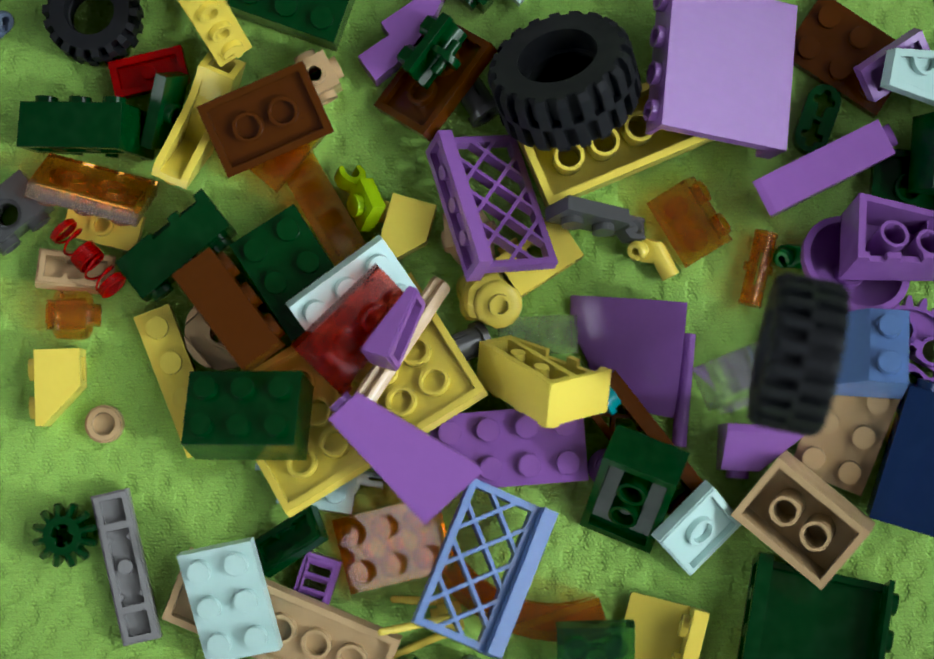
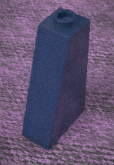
(906, 474)

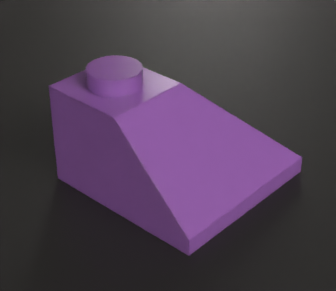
(749, 448)

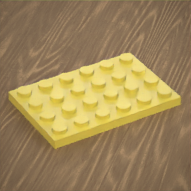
(425, 391)

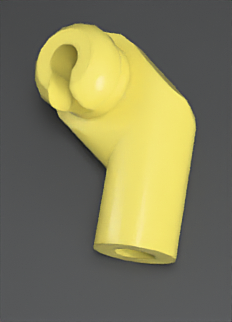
(654, 253)

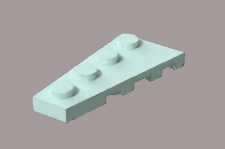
(910, 73)

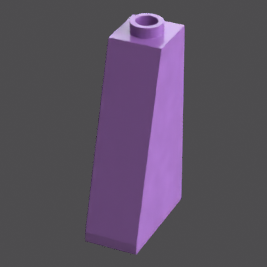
(825, 167)
(408, 459)

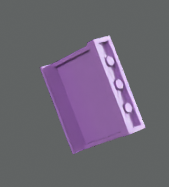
(723, 71)

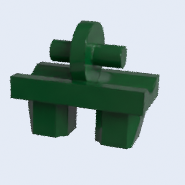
(435, 51)

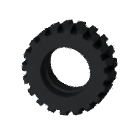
(565, 80)
(798, 354)

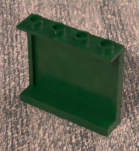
(799, 621)

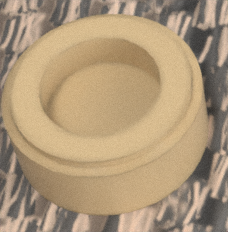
(104, 424)

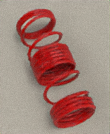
(87, 258)

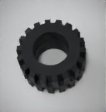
(98, 46)

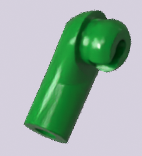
(788, 256)

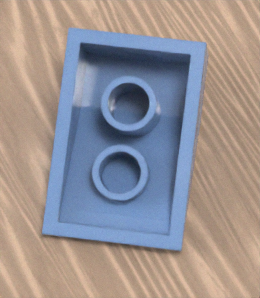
(875, 354)

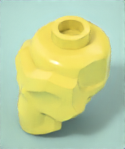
(489, 300)

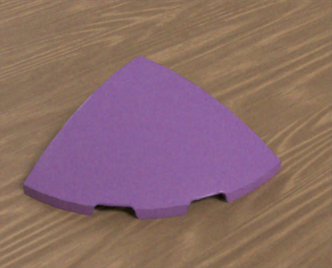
(638, 341)

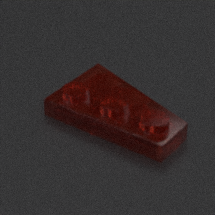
(337, 336)

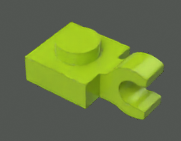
(364, 200)

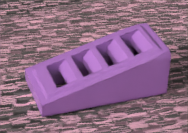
(393, 334)
(324, 562)

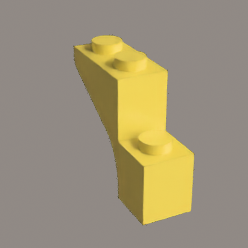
(188, 142)

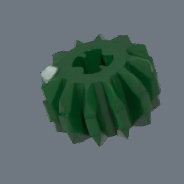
(75, 527)

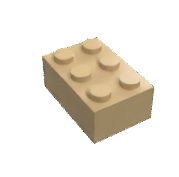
(803, 519)

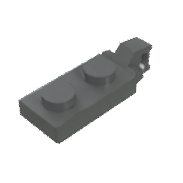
(596, 217)

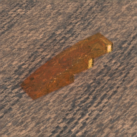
(325, 210)

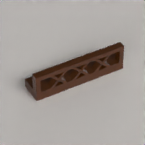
(646, 425)

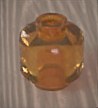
(72, 314)

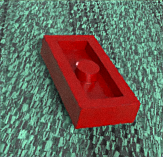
(136, 74)

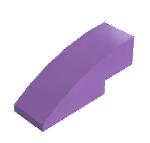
(400, 30)

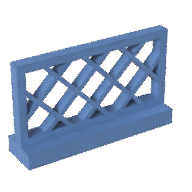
(514, 583)

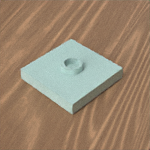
(697, 528)

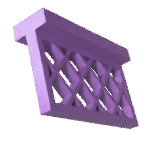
(463, 215)

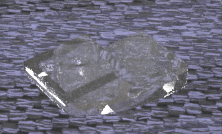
(550, 331)

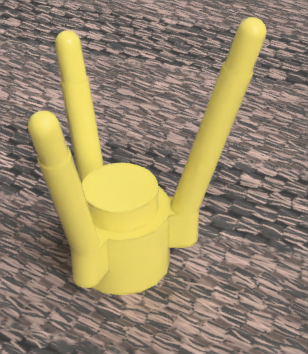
(437, 615)

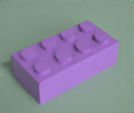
(516, 448)

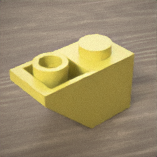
(406, 224)
(58, 382)

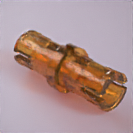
(764, 243)

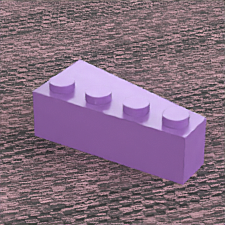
(886, 241)

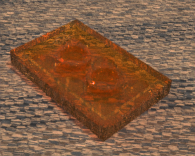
(91, 190)
(388, 546)

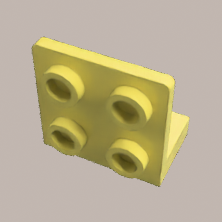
(666, 628)

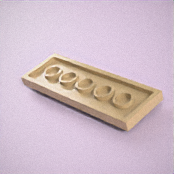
(305, 625)

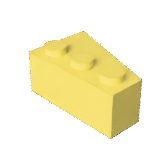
(540, 384)

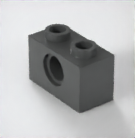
(30, 212)

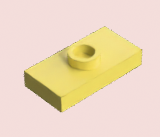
(105, 232)

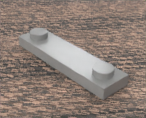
(126, 567)

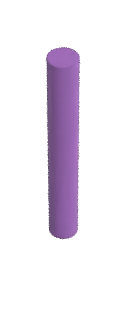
(682, 408)

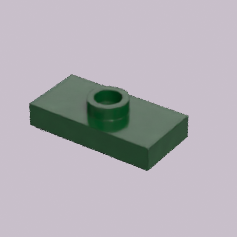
(163, 108)
(290, 540)

